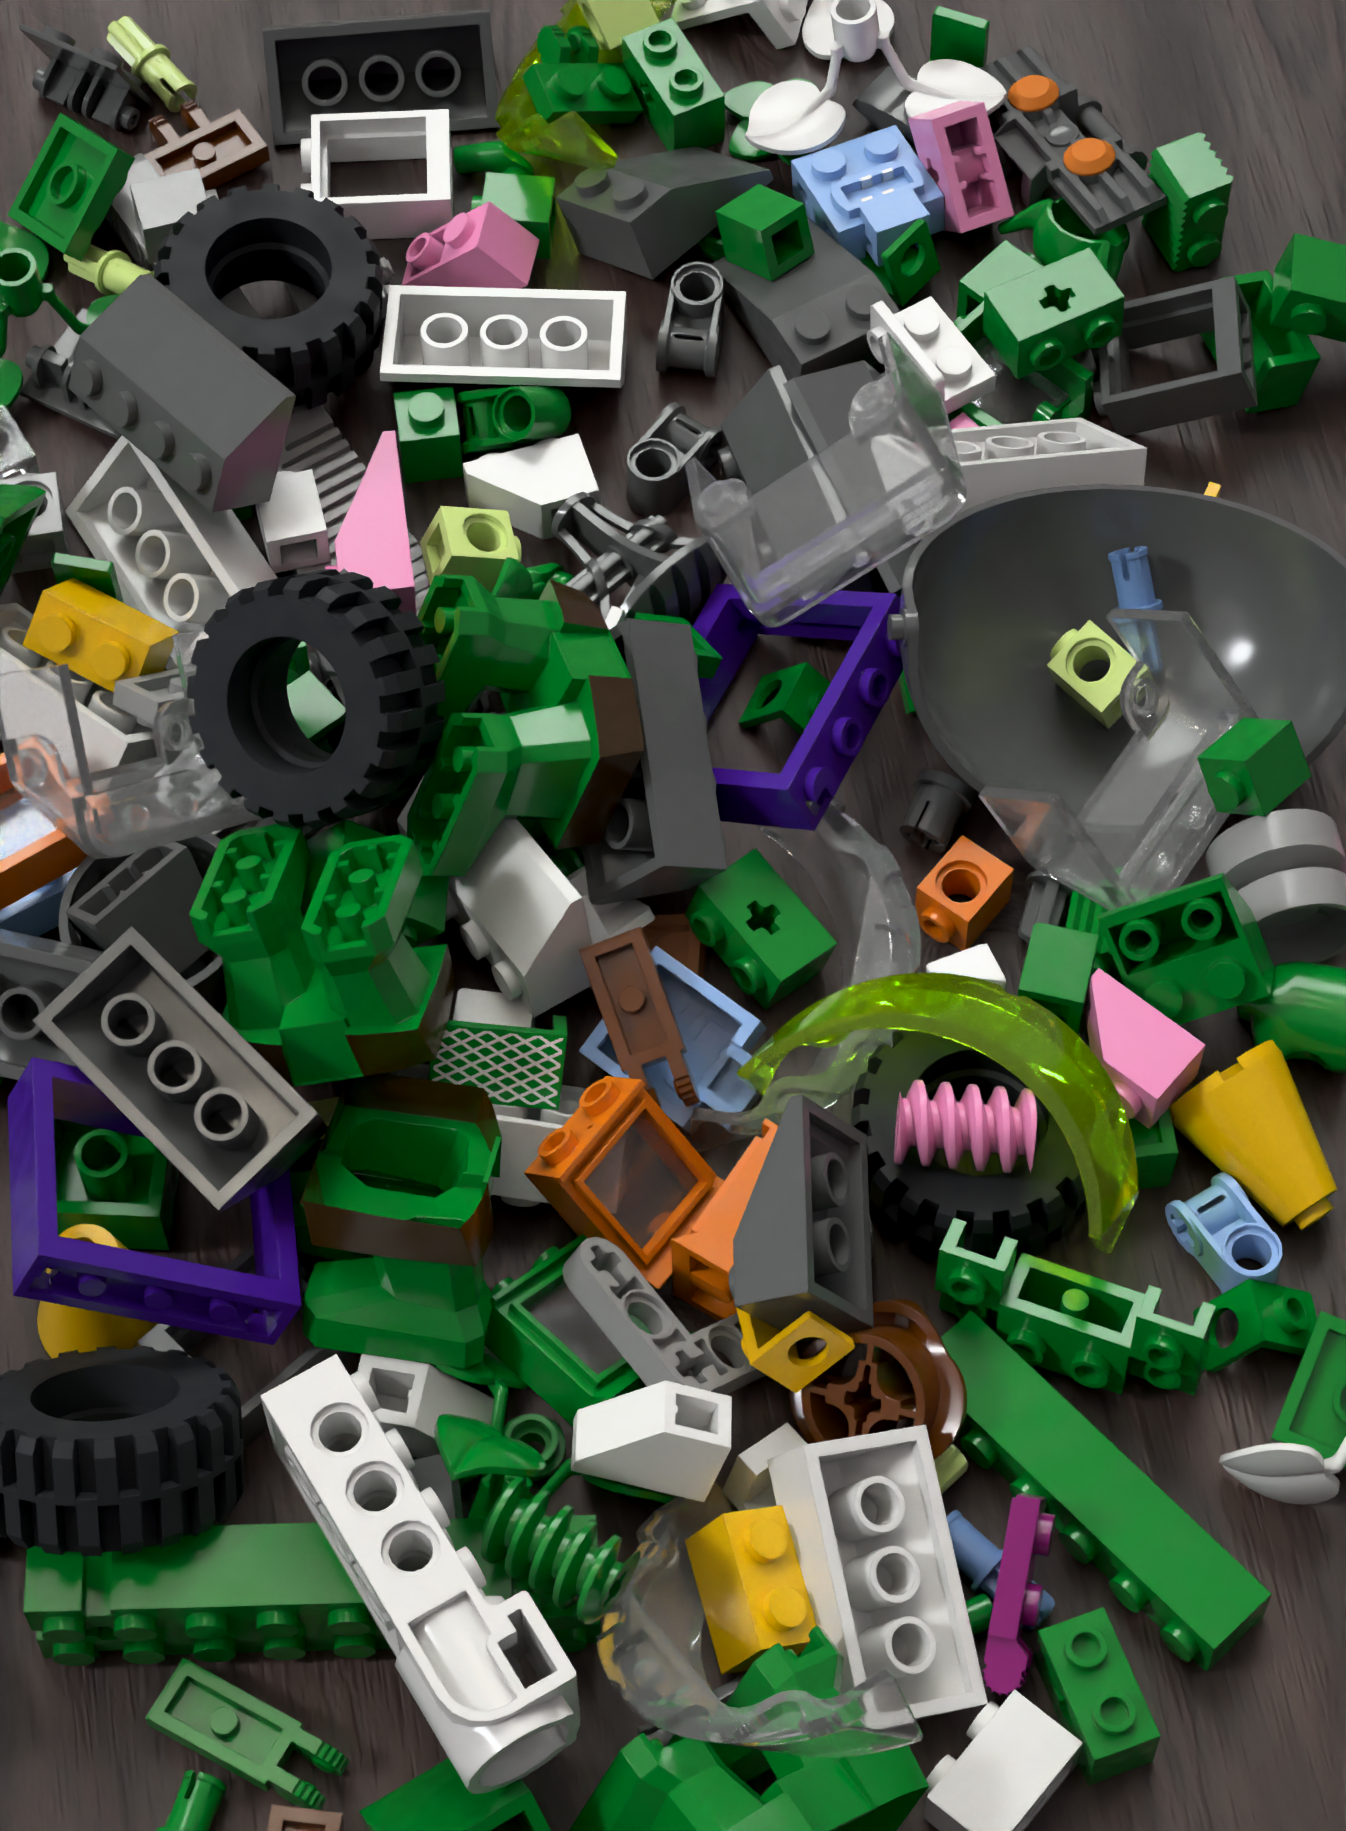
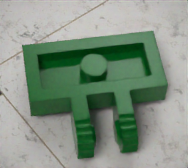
(576, 81)

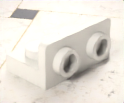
(936, 349)

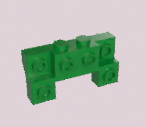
(1072, 1319)

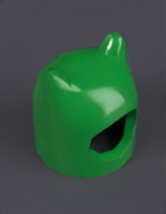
(1303, 1013)

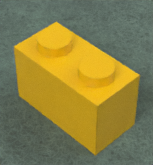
(97, 634)
(750, 1586)

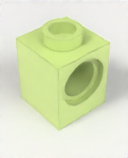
(616, 18)
(469, 544)
(1077, 649)

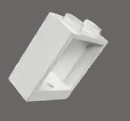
(385, 137)

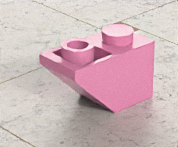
(473, 251)

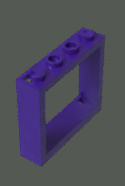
(838, 722)
(123, 1279)

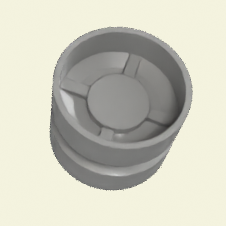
(1291, 878)

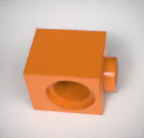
(969, 872)

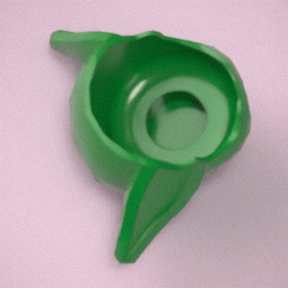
(1062, 233)

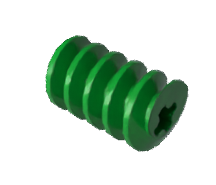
(555, 1554)

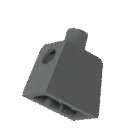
(152, 895)

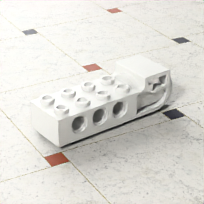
(426, 1598)

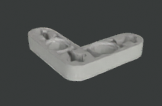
(603, 1272)

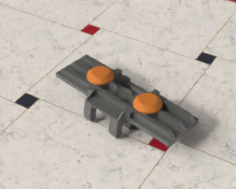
(1044, 138)

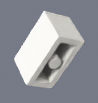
(1005, 1771)

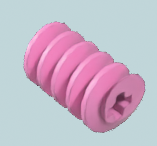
(966, 1126)

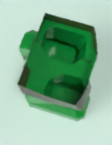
(565, 730)
(332, 986)
(406, 1251)

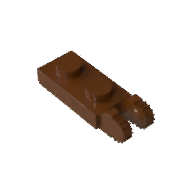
(638, 1011)

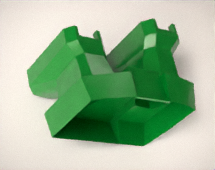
(705, 1783)

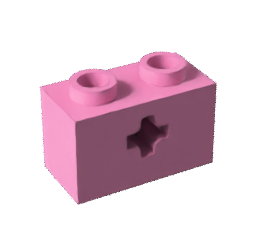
(964, 163)

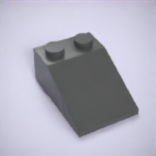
(653, 205)
(812, 313)
(807, 1226)

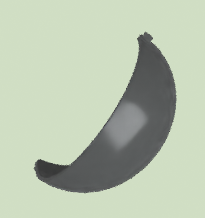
(1025, 568)

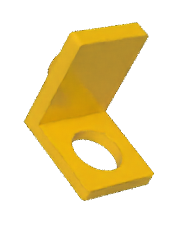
(776, 1351)

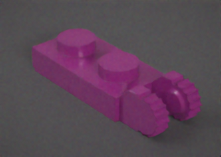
(1016, 1597)

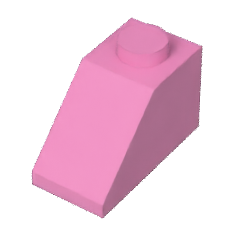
(1139, 1048)

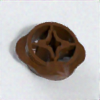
(881, 1390)

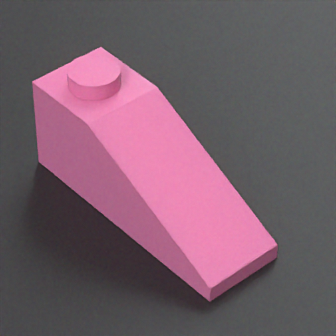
(375, 527)

